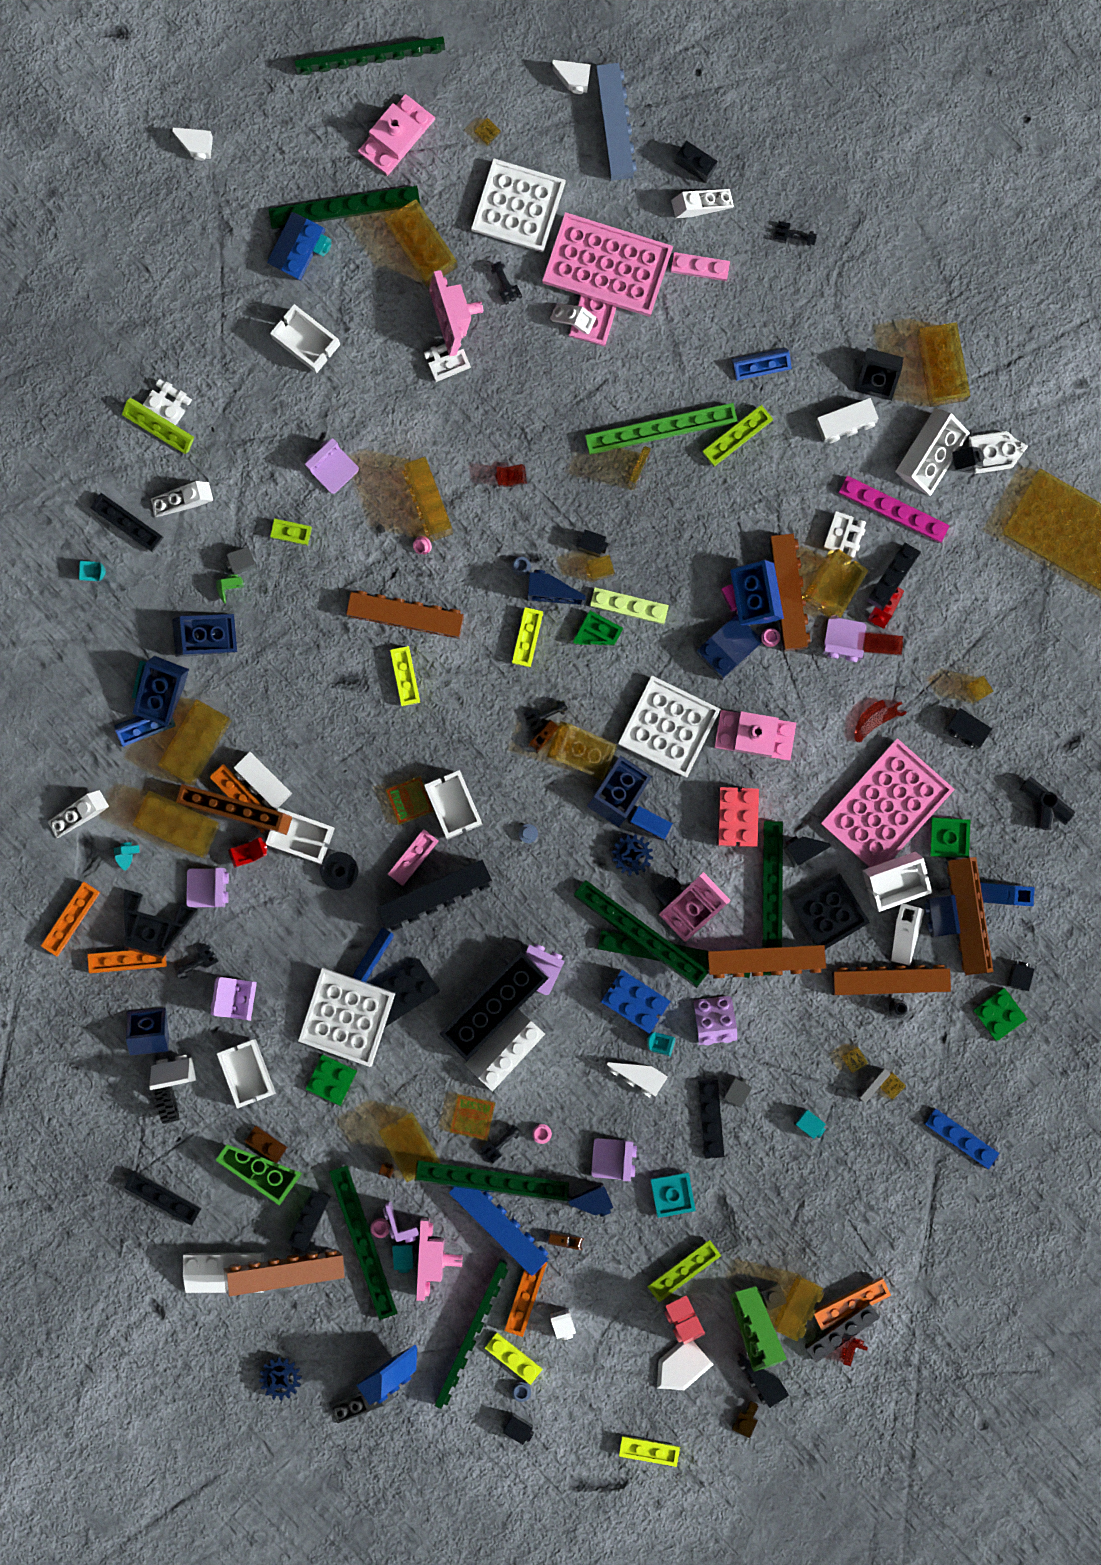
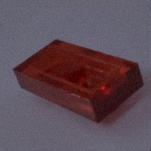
(883, 644)

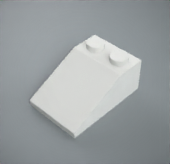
(172, 1073)

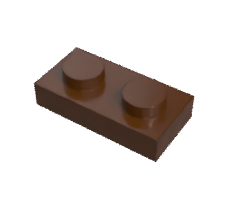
(266, 1144)

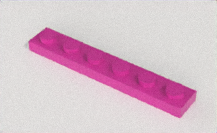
(894, 509)

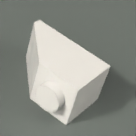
(573, 75)
(196, 142)
(563, 1324)

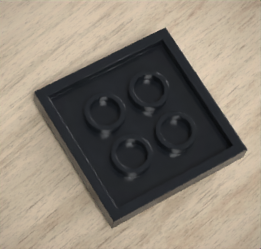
(830, 912)

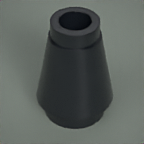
(894, 1011)

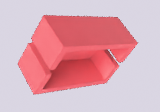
(738, 817)
(680, 1311)

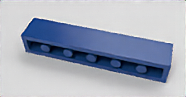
(501, 1228)

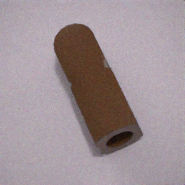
(545, 733)
(386, 1170)
(561, 1240)

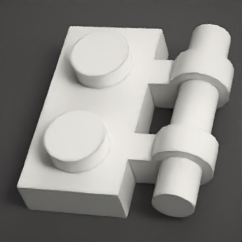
(446, 366)
(165, 408)
(839, 532)

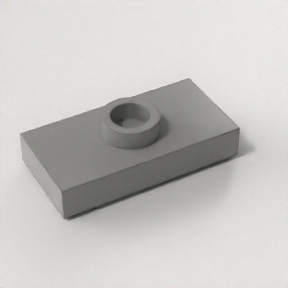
(873, 1084)

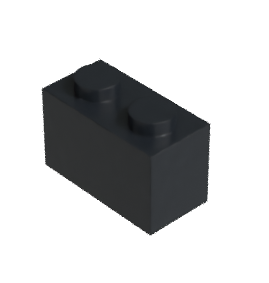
(696, 161)
(968, 729)

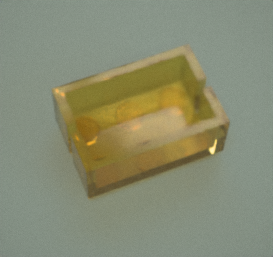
(835, 584)
(408, 1144)
(799, 1308)

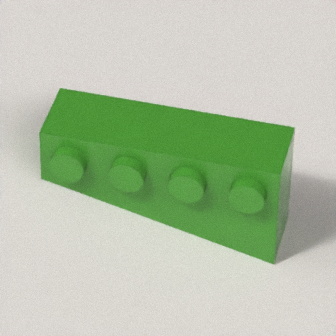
(264, 1175)
(757, 1329)

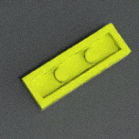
(527, 637)
(405, 676)
(513, 1358)
(649, 1451)

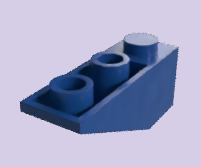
(1008, 894)

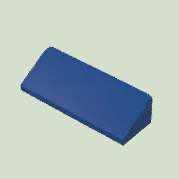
(761, 363)
(138, 729)
(373, 955)

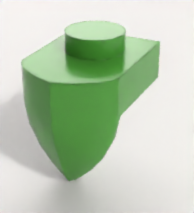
(231, 582)

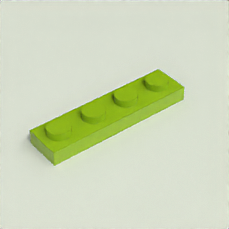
(157, 425)
(737, 435)
(684, 1270)

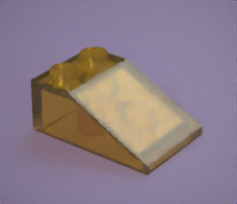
(581, 750)

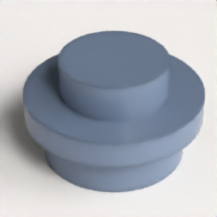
(521, 566)
(528, 833)
(521, 1391)

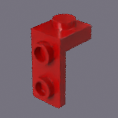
(881, 617)
(248, 852)

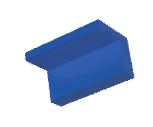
(651, 823)

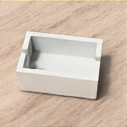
(305, 338)
(453, 805)
(304, 838)
(897, 881)
(246, 1073)

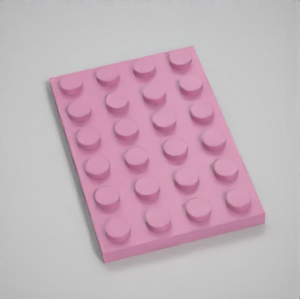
(607, 264)
(887, 805)

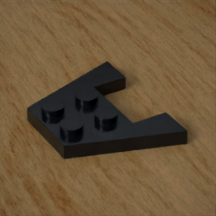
(151, 933)

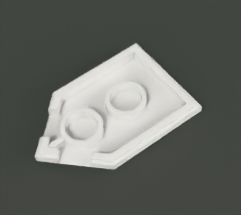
(999, 450)
(682, 1366)

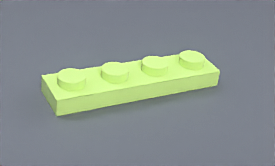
(629, 606)

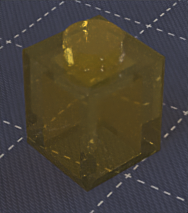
(599, 568)
(978, 689)

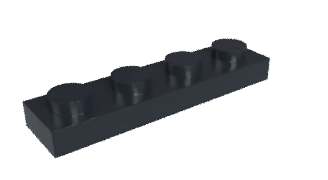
(126, 522)
(893, 576)
(711, 1119)
(162, 1198)
(842, 1331)

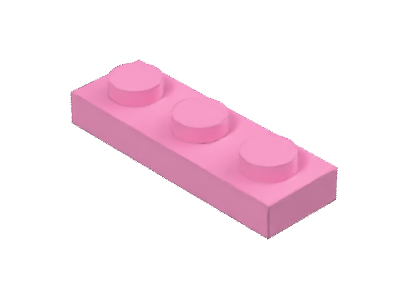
(700, 266)
(413, 857)

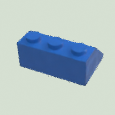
(296, 246)
(757, 593)
(389, 1376)

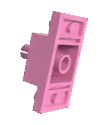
(395, 134)
(451, 311)
(755, 734)
(694, 907)
(432, 1259)

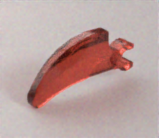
(875, 716)

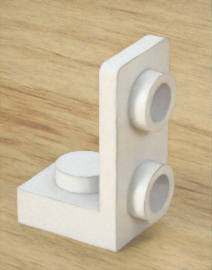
(573, 315)

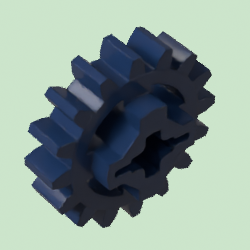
(634, 863)
(287, 1384)

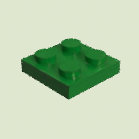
(950, 837)
(1000, 1014)
(331, 1080)

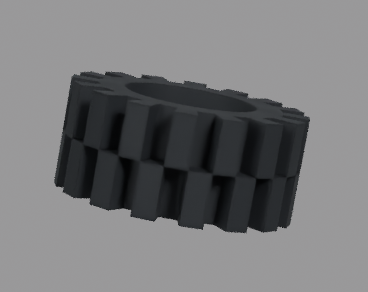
(166, 1105)

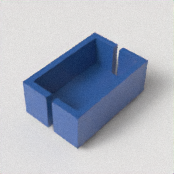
(635, 1001)

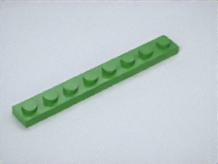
(661, 428)

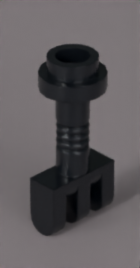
(786, 232)
(498, 269)
(538, 717)
(203, 959)
(512, 1131)

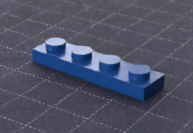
(961, 1138)

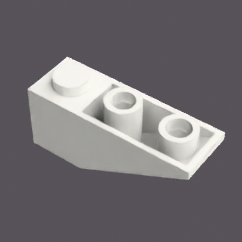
(701, 202)
(182, 498)
(78, 813)
(906, 933)
(644, 1076)

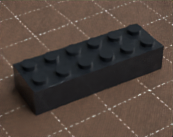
(434, 895)
(494, 1005)

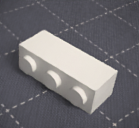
(847, 421)
(262, 781)

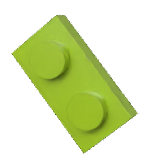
(291, 532)

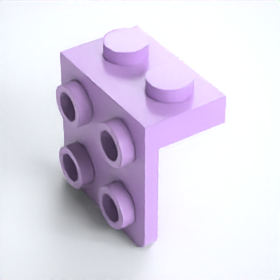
(331, 466)
(844, 639)
(207, 887)
(548, 963)
(233, 998)
(715, 1020)
(613, 1159)
(409, 1234)

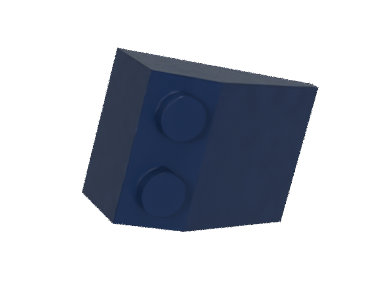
(549, 589)
(204, 635)
(728, 647)
(160, 690)
(619, 791)

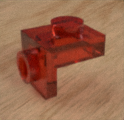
(511, 475)
(848, 1351)

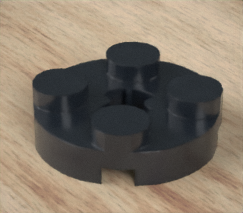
(345, 880)

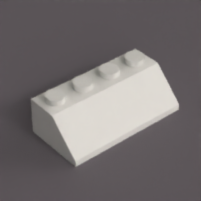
(932, 451)
(504, 1050)
(205, 1270)

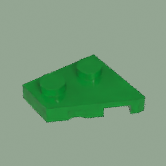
(597, 631)

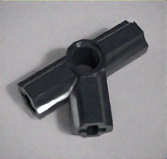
(1045, 813)

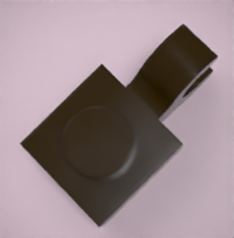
(745, 1421)

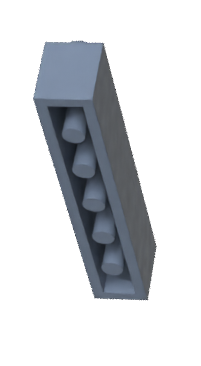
(615, 122)

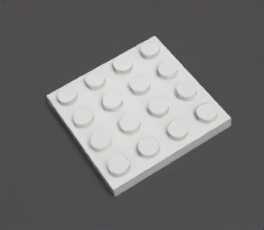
(518, 205)
(669, 726)
(346, 1017)

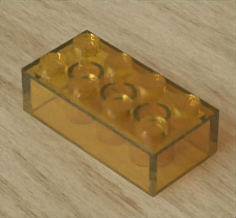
(420, 242)
(943, 364)
(428, 498)
(195, 742)
(176, 824)

